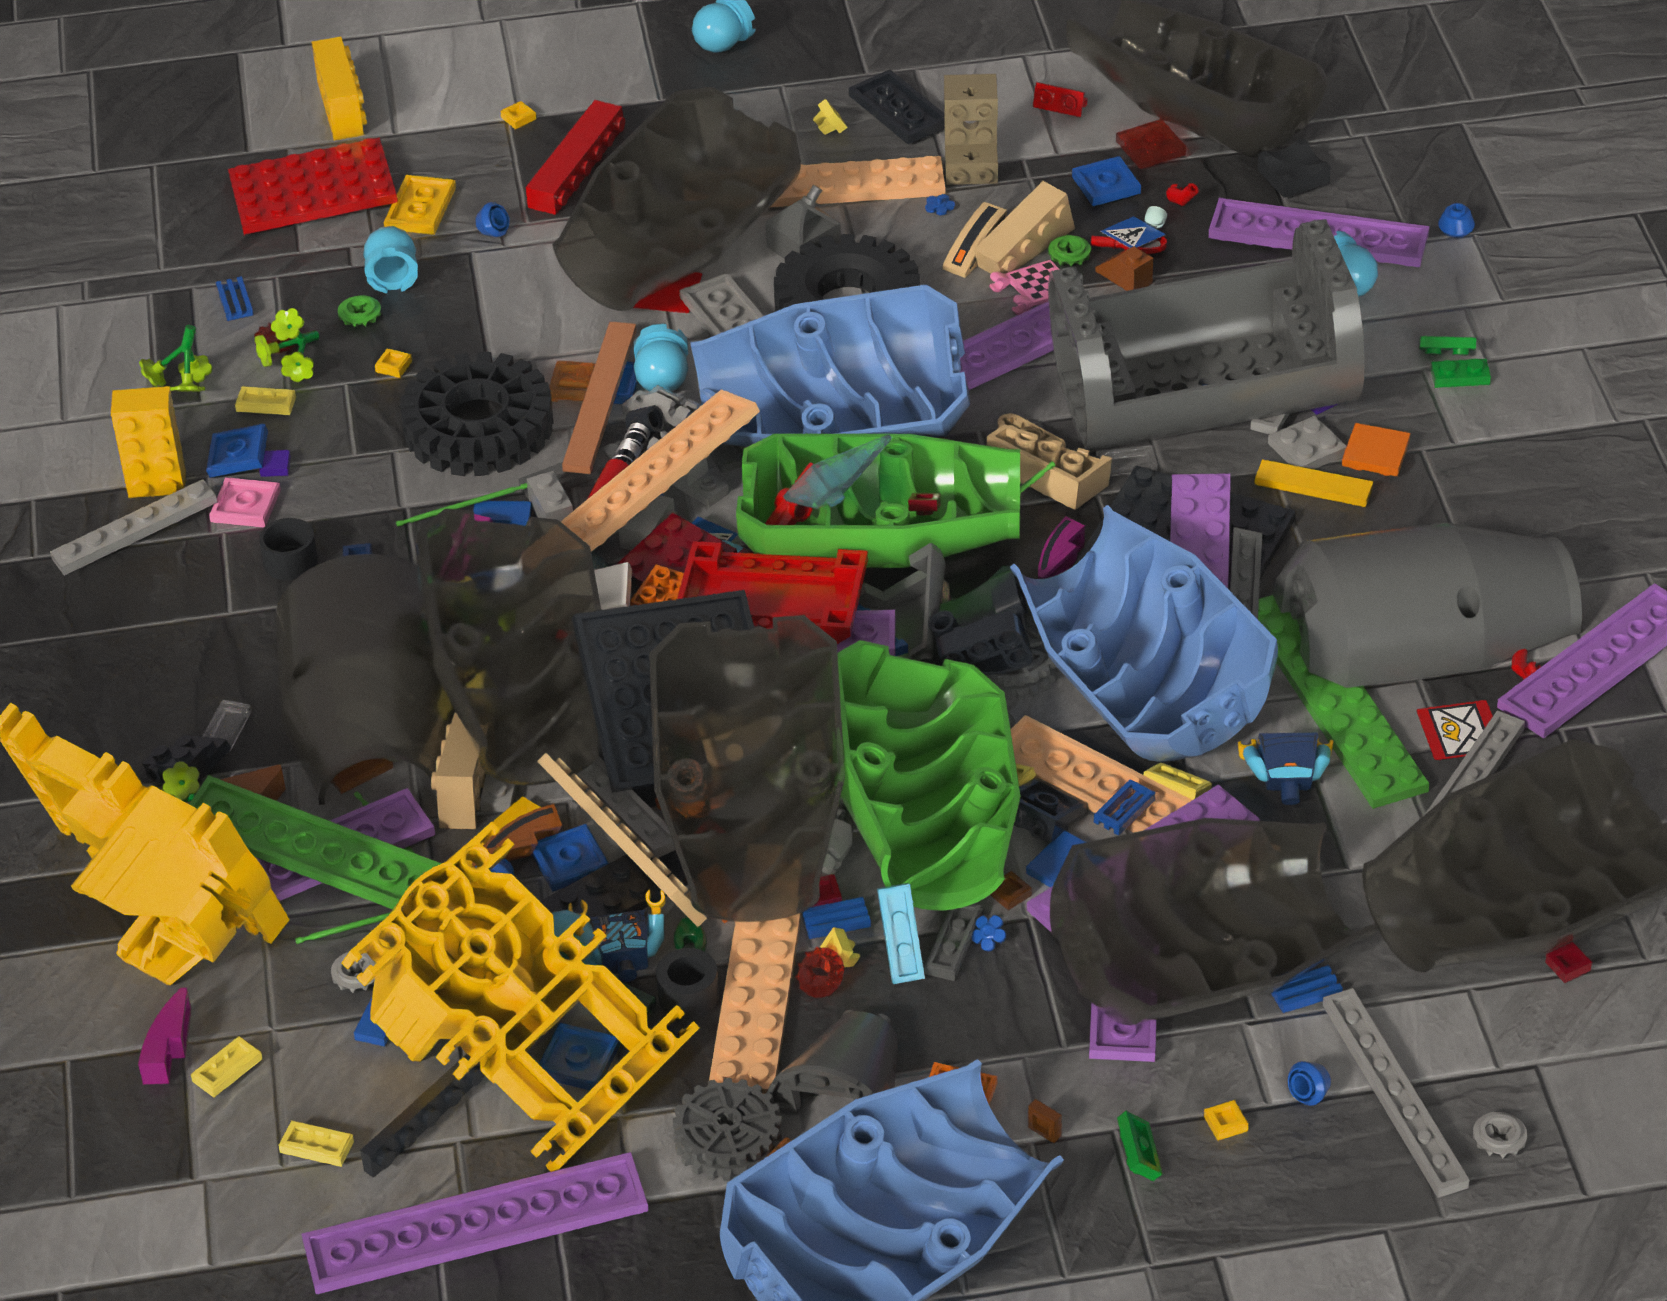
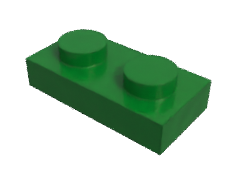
(1435, 344)
(1460, 373)
(1139, 1146)

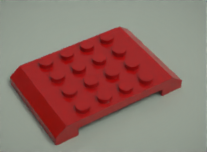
(782, 584)

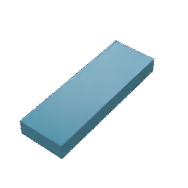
(900, 933)

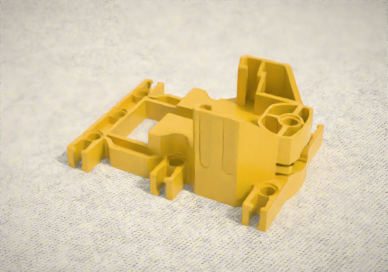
(148, 853)
(481, 966)

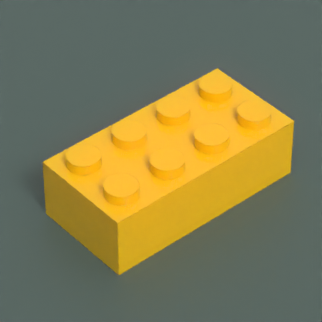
(339, 88)
(148, 441)

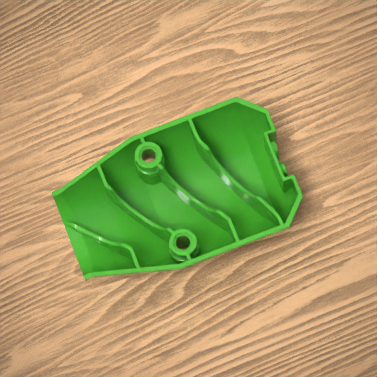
(974, 480)
(928, 773)

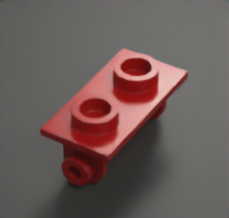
(1059, 99)

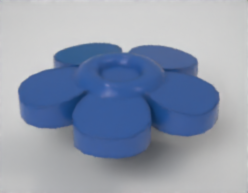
(939, 204)
(989, 932)

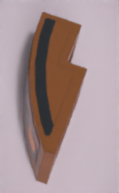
(526, 831)

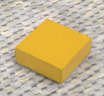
(518, 115)
(393, 363)
(1226, 1120)

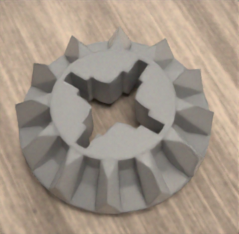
(343, 977)
(1502, 1124)

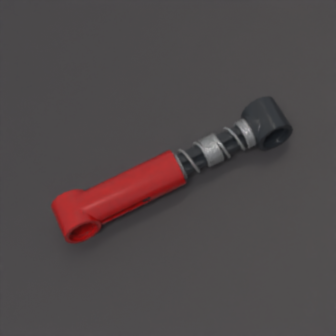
(640, 427)

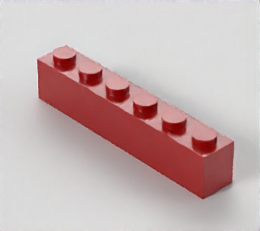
(575, 157)

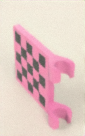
(1029, 282)

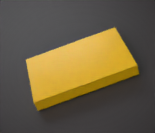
(420, 204)

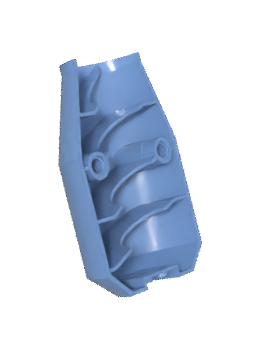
(844, 366)
(1154, 642)
(880, 1197)

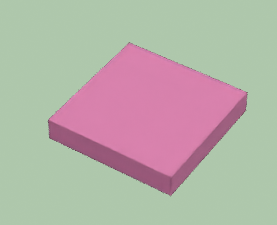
(245, 502)

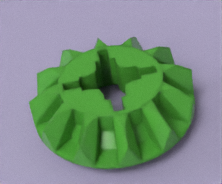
(1079, 246)
(349, 307)

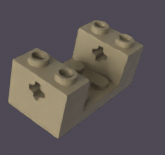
(971, 147)

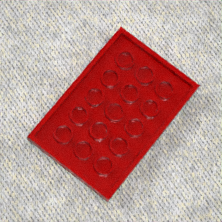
(312, 185)

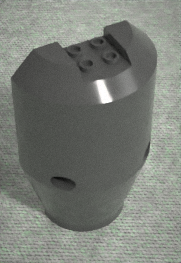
(1426, 600)

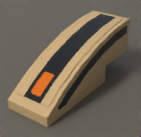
(961, 257)

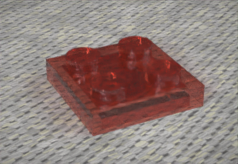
(1151, 143)

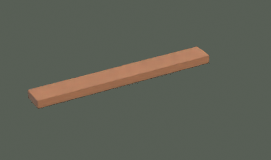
(599, 398)

